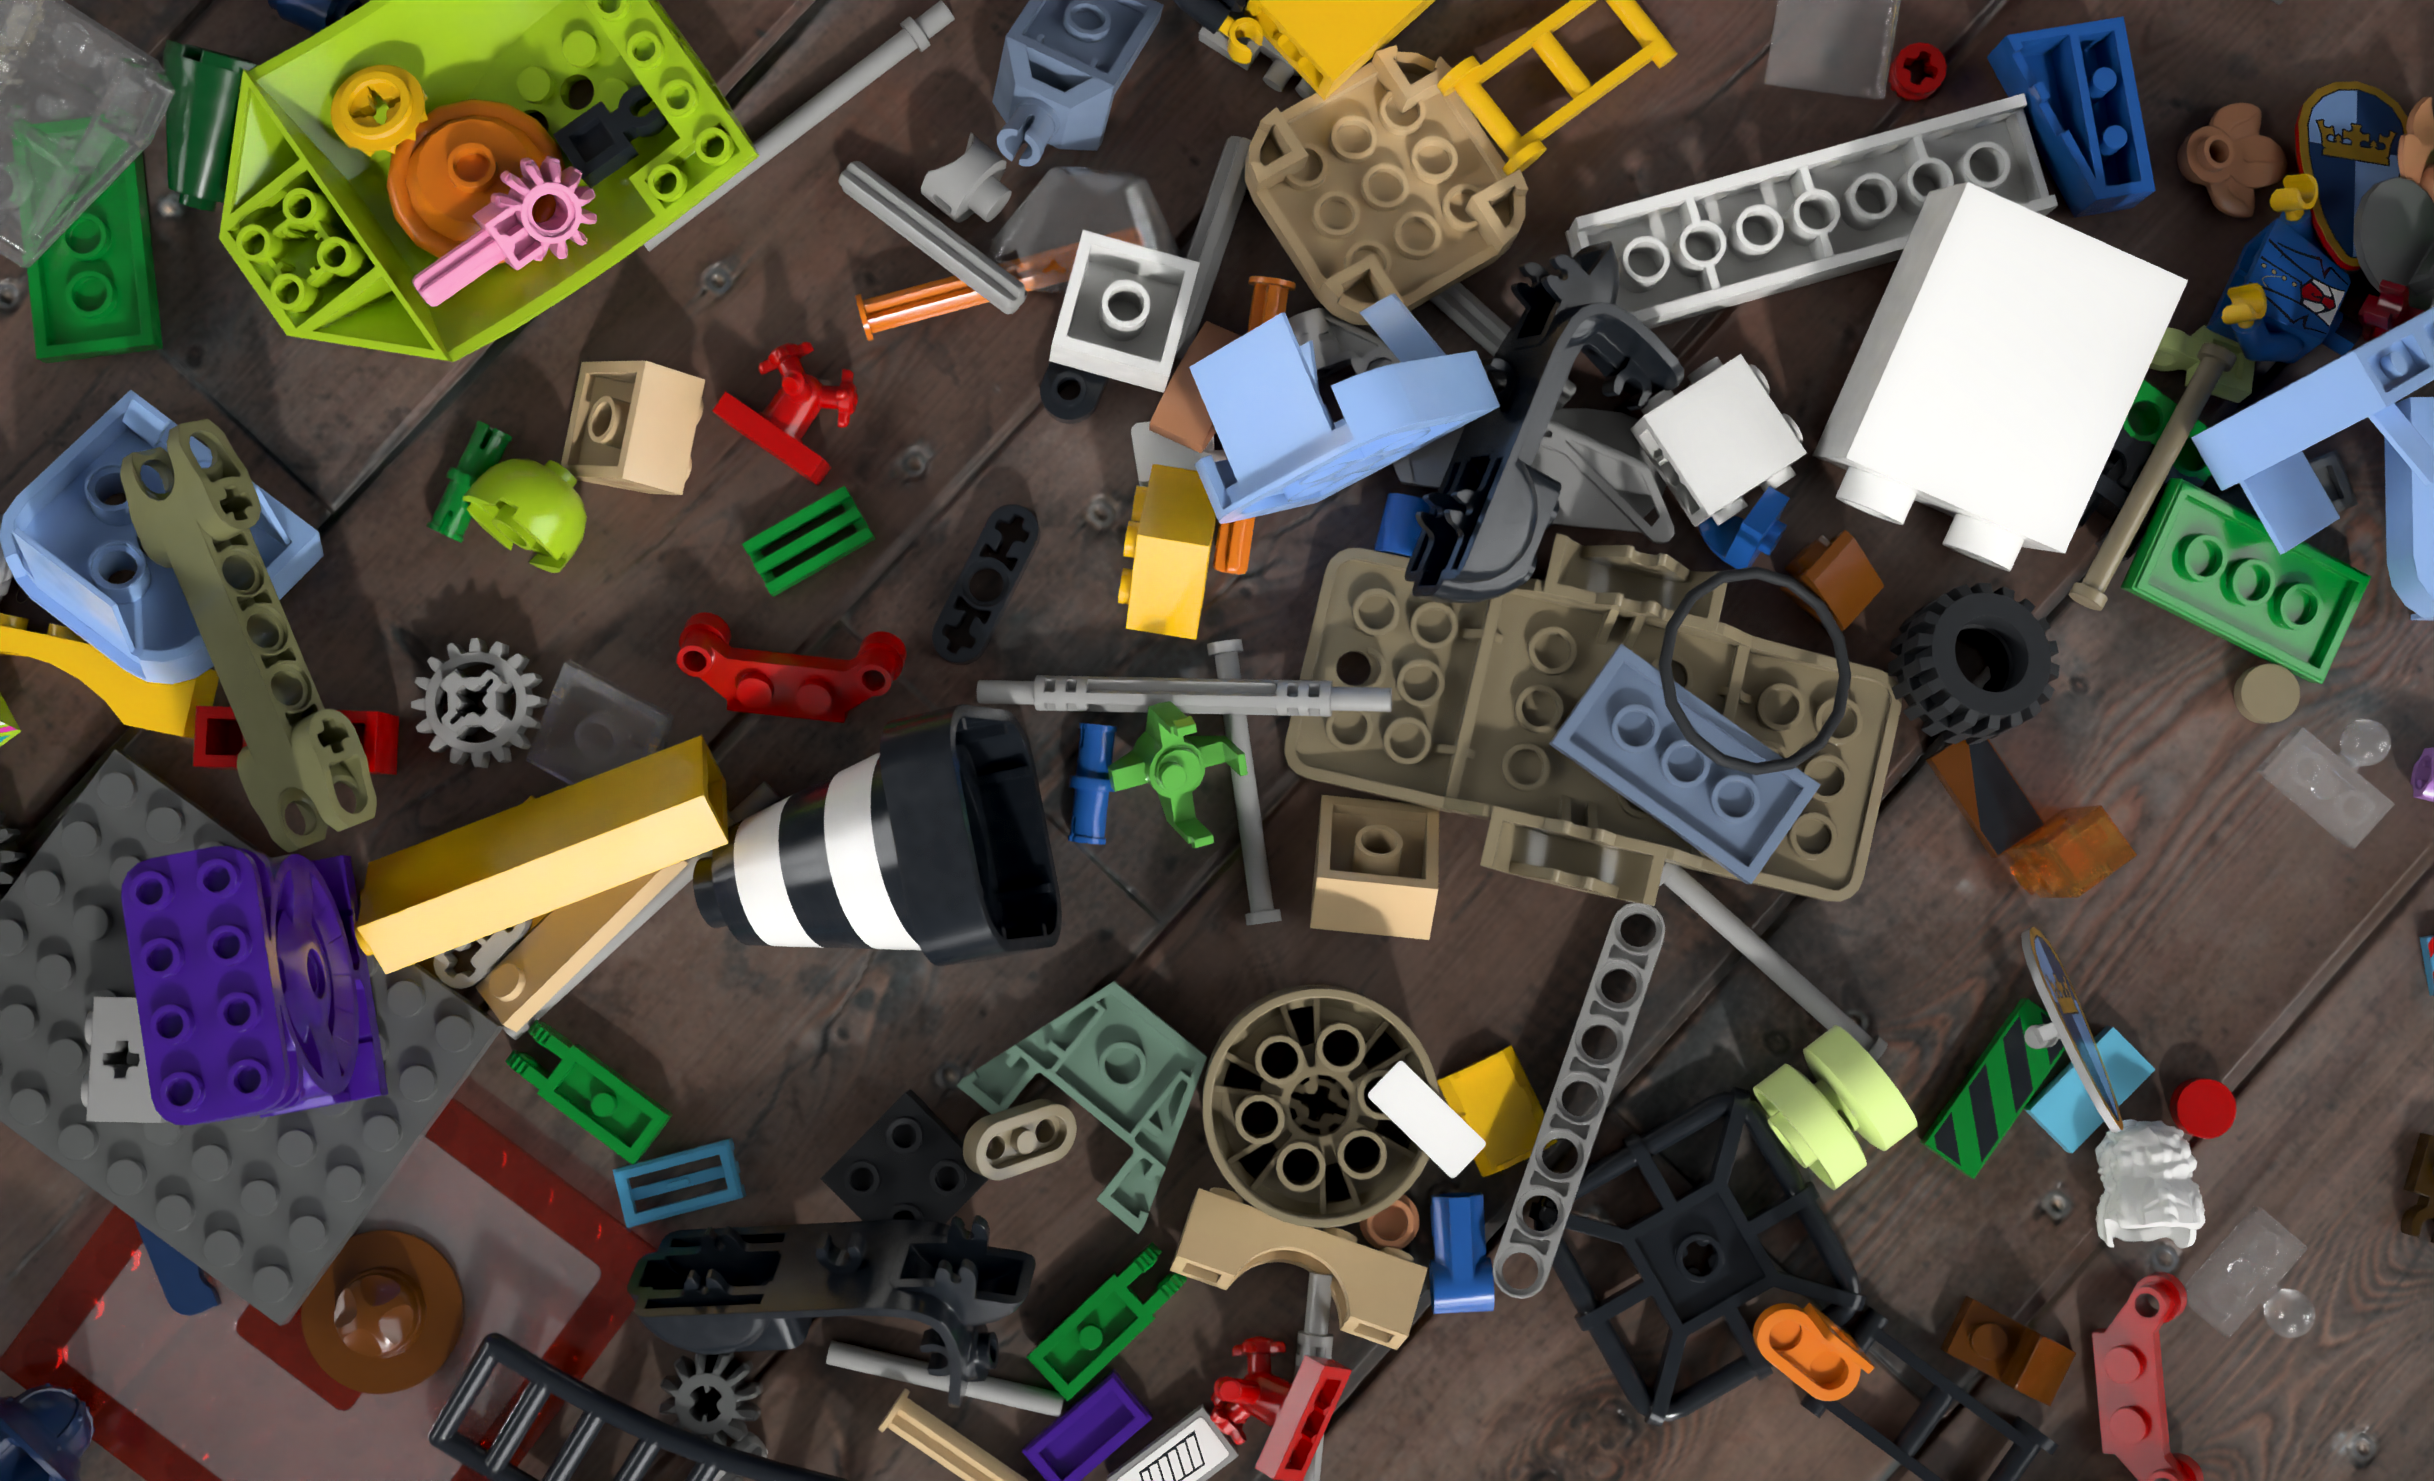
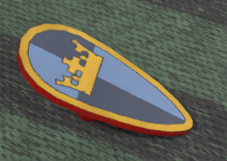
(2348, 143)

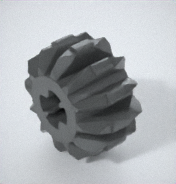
(699, 1378)

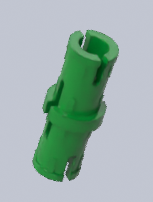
(480, 454)

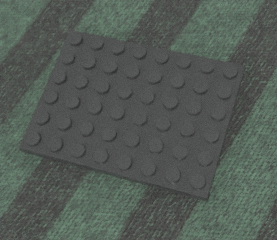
(238, 1197)

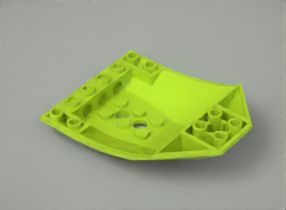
(317, 217)

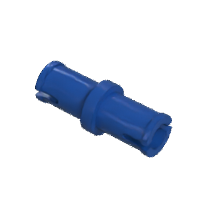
(1092, 783)

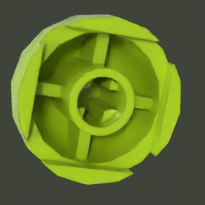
(531, 508)

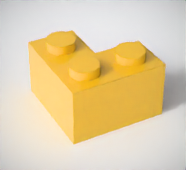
(1169, 553)

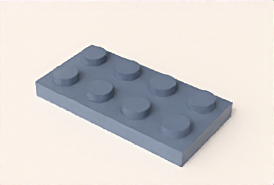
(1636, 748)

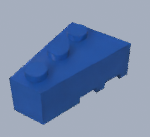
(2081, 111)

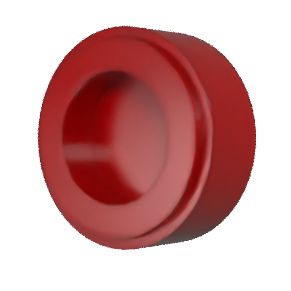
(2203, 1108)

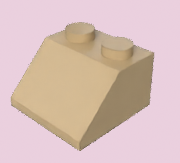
(633, 426)
(1375, 867)

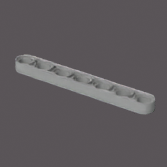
(1579, 1129)

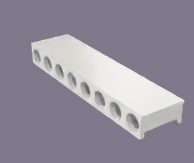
(1807, 213)

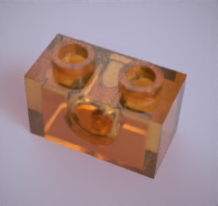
(2070, 853)

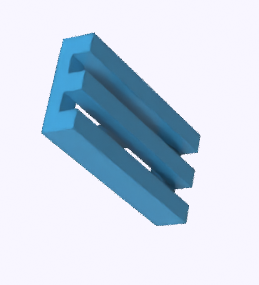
(729, 1169)

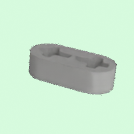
(491, 953)

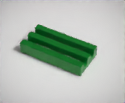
(797, 521)

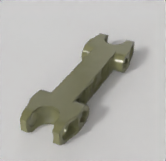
(205, 536)

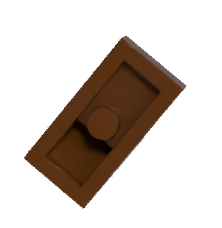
(2008, 1351)

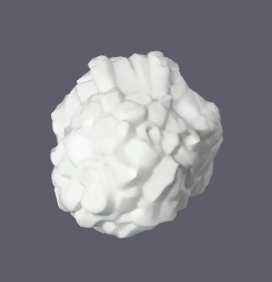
(2148, 1185)

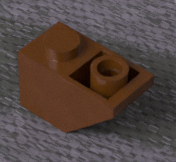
(1837, 574)

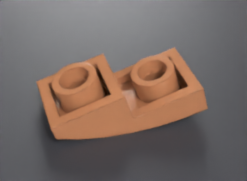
(1181, 410)

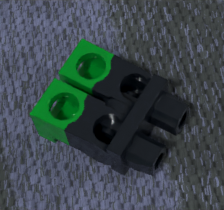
(2129, 455)

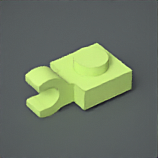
(2180, 352)

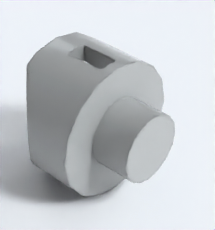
(969, 184)

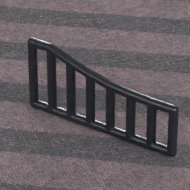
(597, 1410)

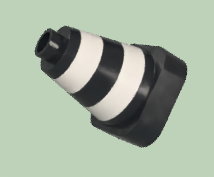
(905, 851)

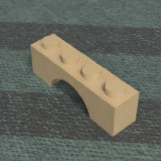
(1370, 1287)

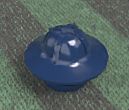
(43, 1435)

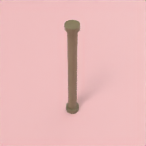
(2213, 362)

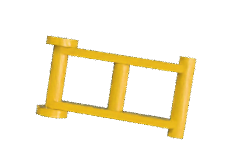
(1526, 149)

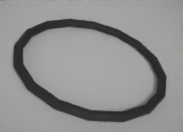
(1669, 686)

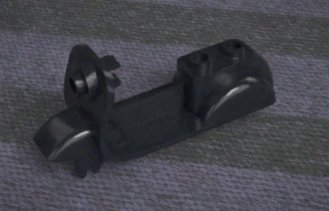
(1491, 499)
(768, 1282)

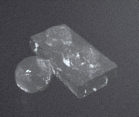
(2328, 783)
(2246, 1274)

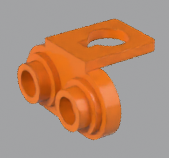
(1810, 1350)

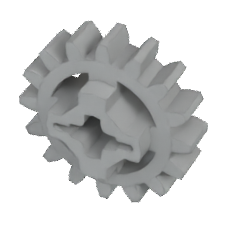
(462, 720)

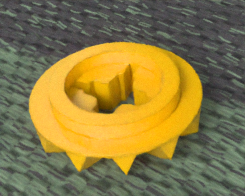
(356, 102)

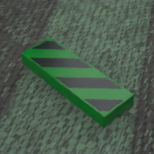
(1993, 1093)

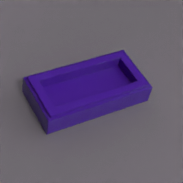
(1088, 1431)

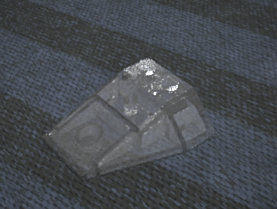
(70, 118)

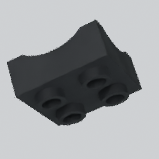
(905, 1168)

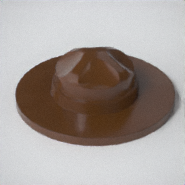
(384, 1313)

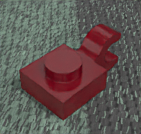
(2386, 311)

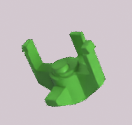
(1175, 766)

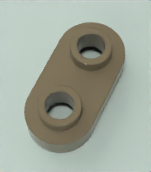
(1014, 1141)

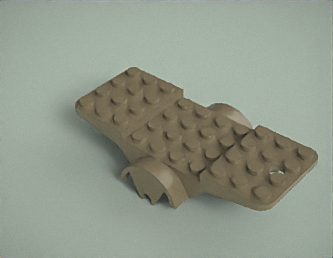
(1498, 677)

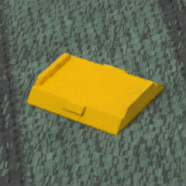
(1498, 1106)

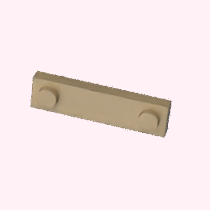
(564, 946)

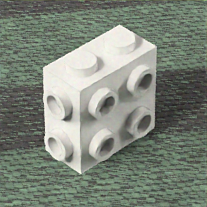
(1719, 439)

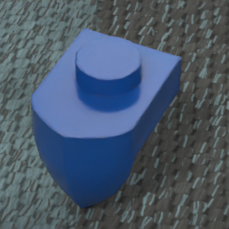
(1742, 540)

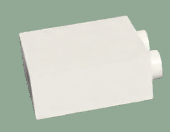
(1996, 374)

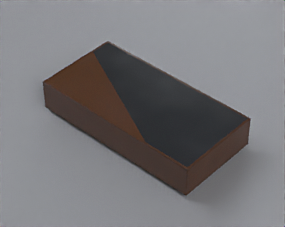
(1986, 794)

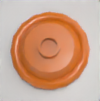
(458, 167)

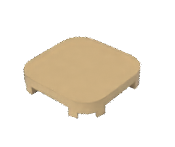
(1384, 187)

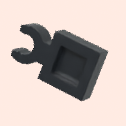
(602, 139)

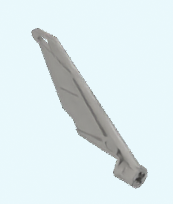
(1583, 466)

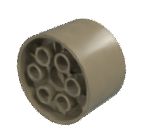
(1272, 1190)

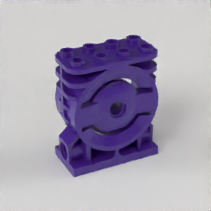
(250, 984)

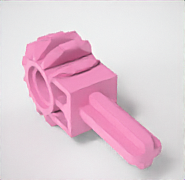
(510, 230)

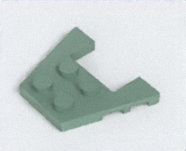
(1118, 1067)

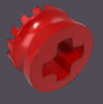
(1900, 77)

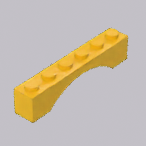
(134, 701)

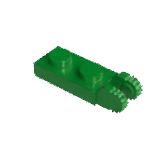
(593, 1094)
(1101, 1326)

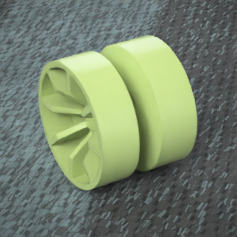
(1848, 1096)

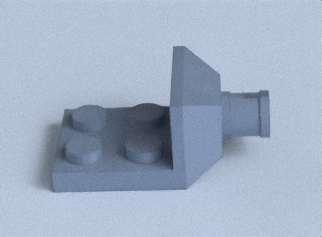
(1064, 69)

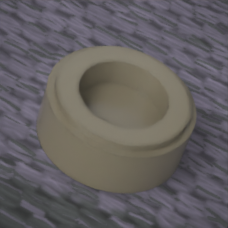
(2266, 693)

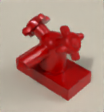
(791, 411)
(1293, 1411)

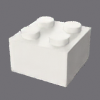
(1123, 311)

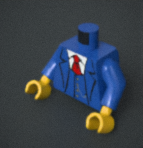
(2286, 287)

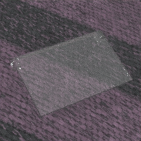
(1833, 46)

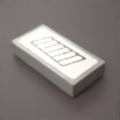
(1185, 1452)

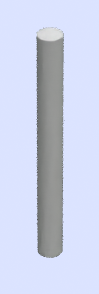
(916, 1373)

